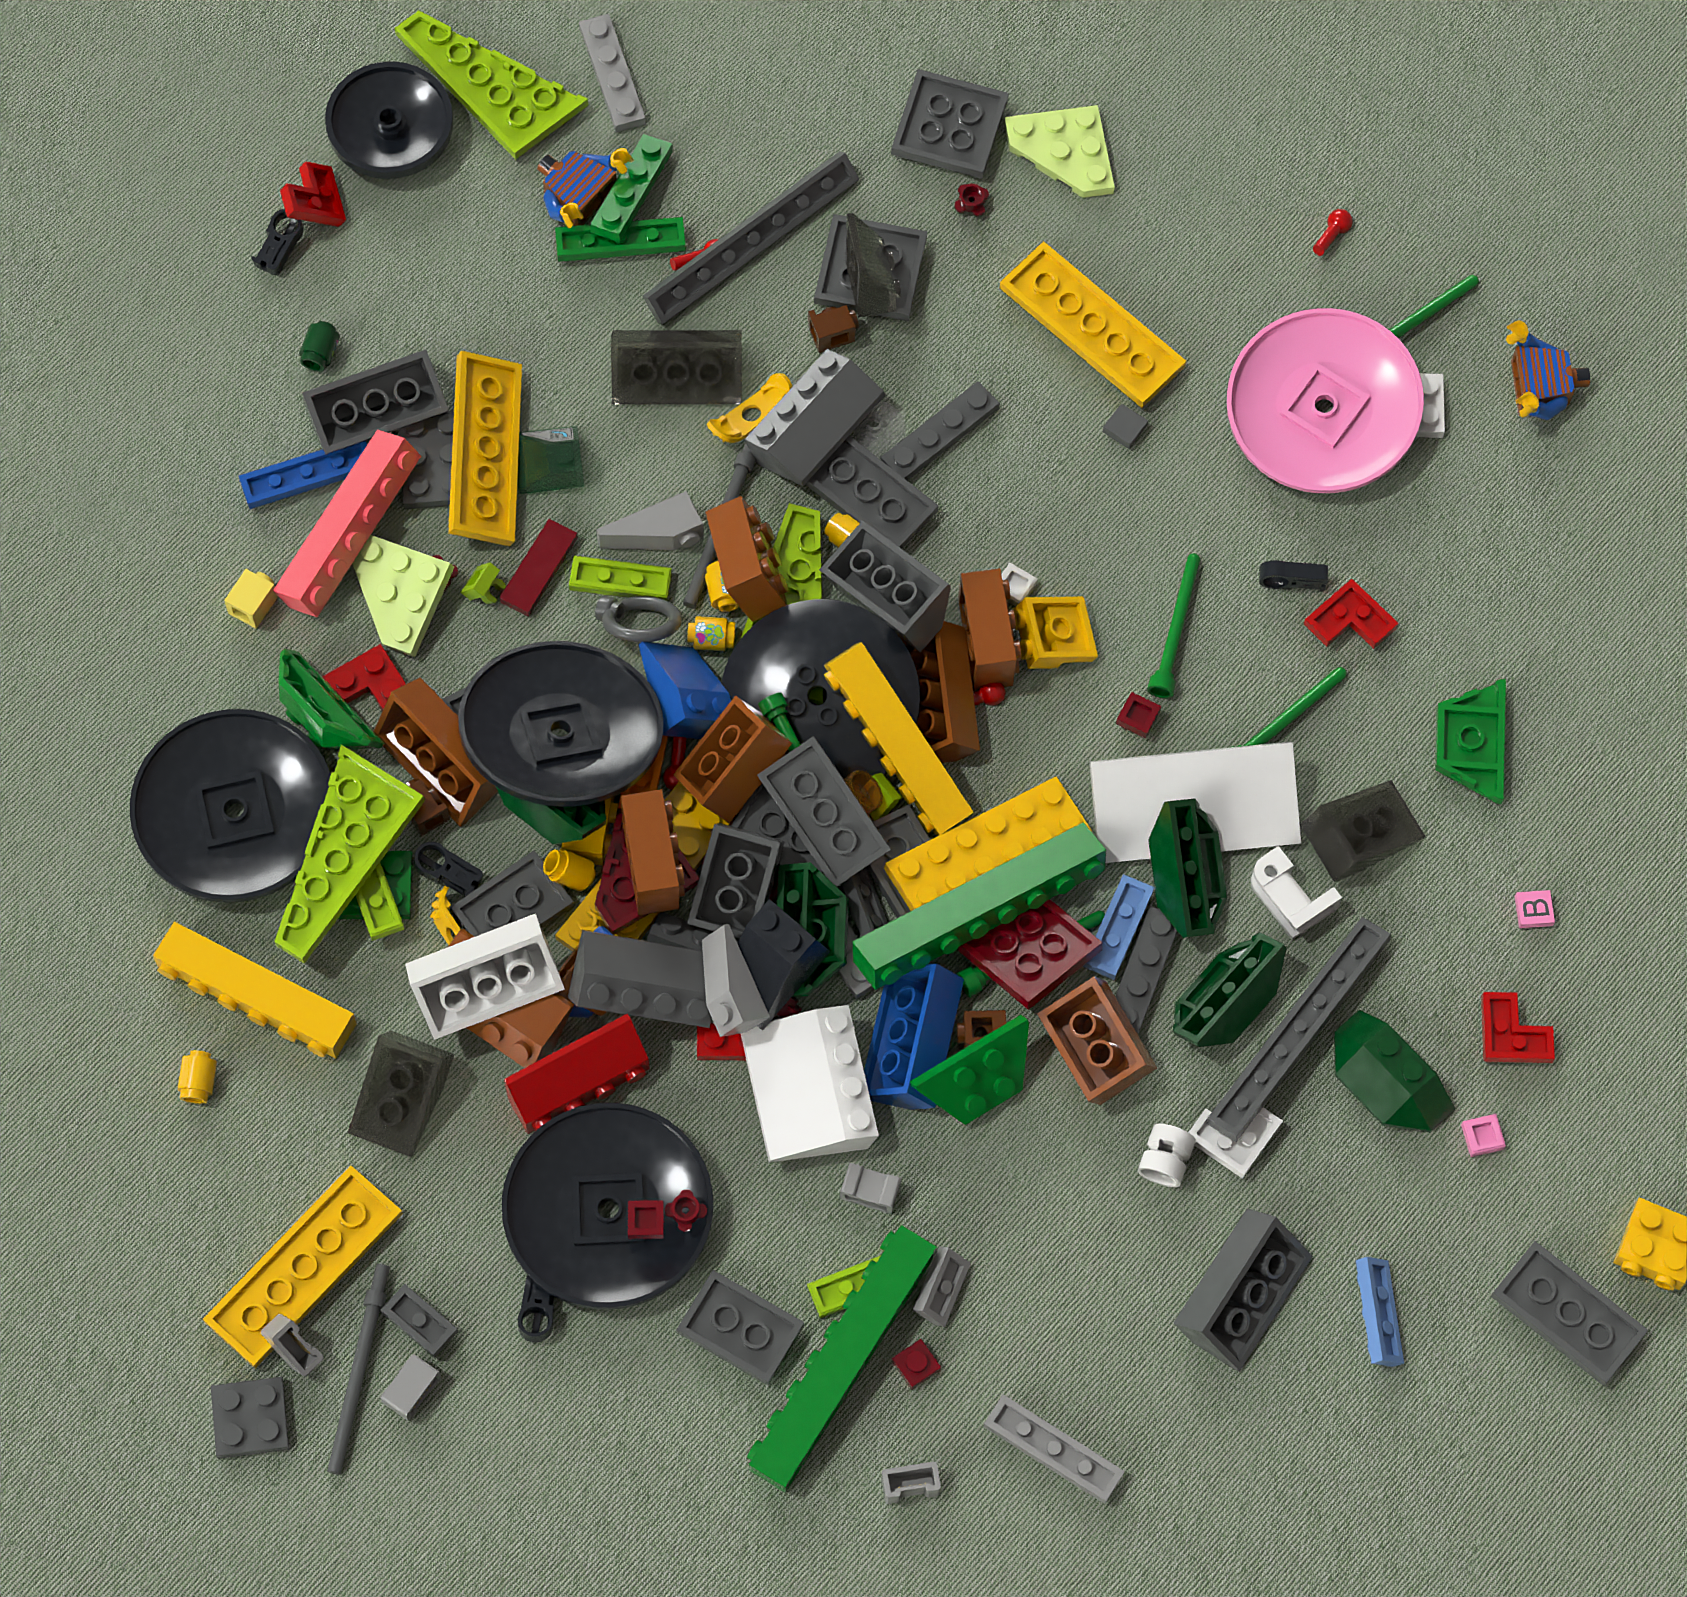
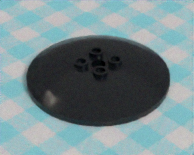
(788, 657)
(570, 687)
(203, 770)
(592, 1159)

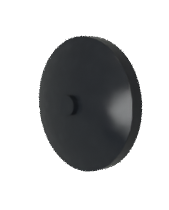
(389, 120)

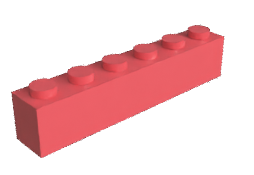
(347, 523)

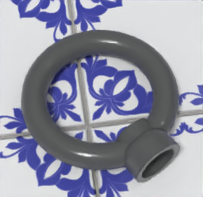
(611, 611)

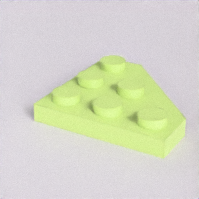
(1064, 147)
(400, 591)

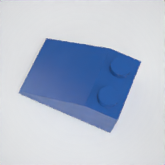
(685, 688)

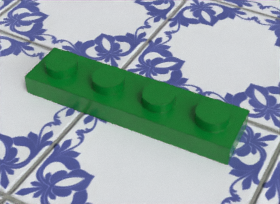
(631, 188)
(641, 238)

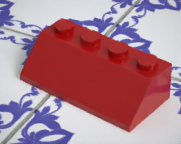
(578, 1073)

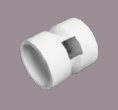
(1167, 1151)

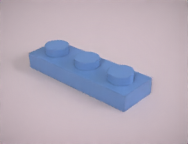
(1120, 925)
(1379, 1312)

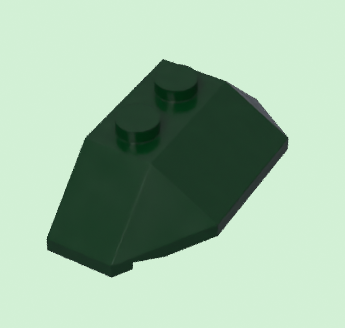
(556, 822)
(1187, 868)
(821, 911)
(1230, 992)
(1388, 1075)

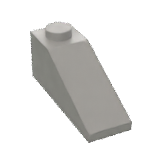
(658, 527)
(729, 985)

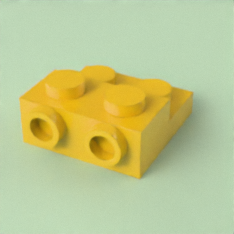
(1054, 631)
(1655, 1245)

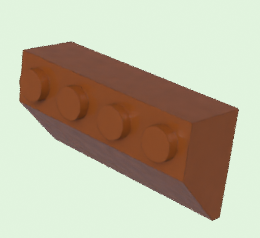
(946, 693)
(427, 744)
(526, 1031)

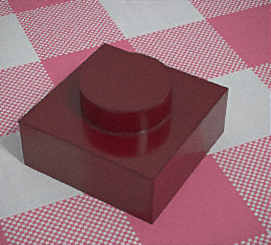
(1138, 715)
(646, 1219)
(916, 1364)

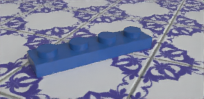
(298, 475)

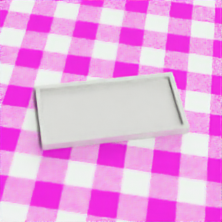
(1241, 790)

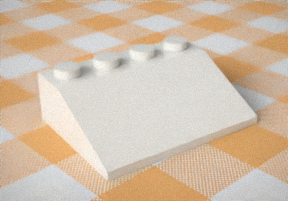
(810, 1085)

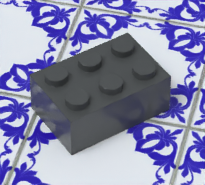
(735, 878)

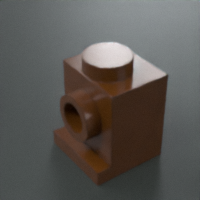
(832, 327)
(432, 812)
(979, 1021)

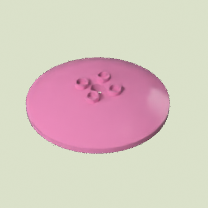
(1333, 359)

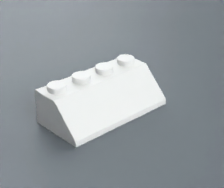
(484, 976)

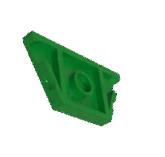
(1473, 740)
(979, 1074)

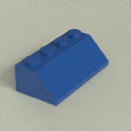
(911, 1034)

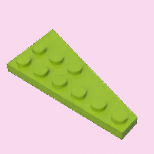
(495, 89)
(800, 557)
(349, 838)

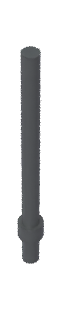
(743, 465)
(374, 1302)

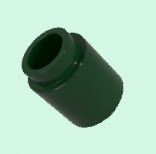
(318, 346)

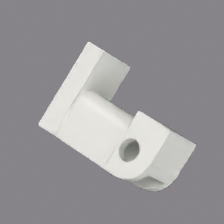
(1285, 896)

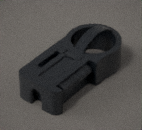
(278, 246)
(1283, 575)
(453, 873)
(539, 1302)

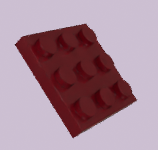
(1033, 952)

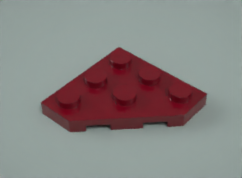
(616, 895)

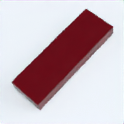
(538, 567)

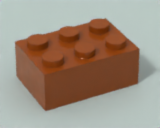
(747, 558)
(989, 628)
(729, 757)
(652, 851)
(1097, 1041)

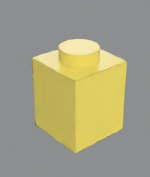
(251, 598)

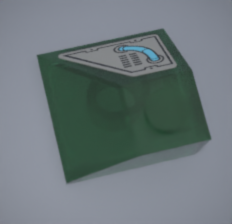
(549, 460)

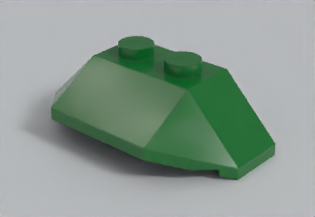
(320, 707)

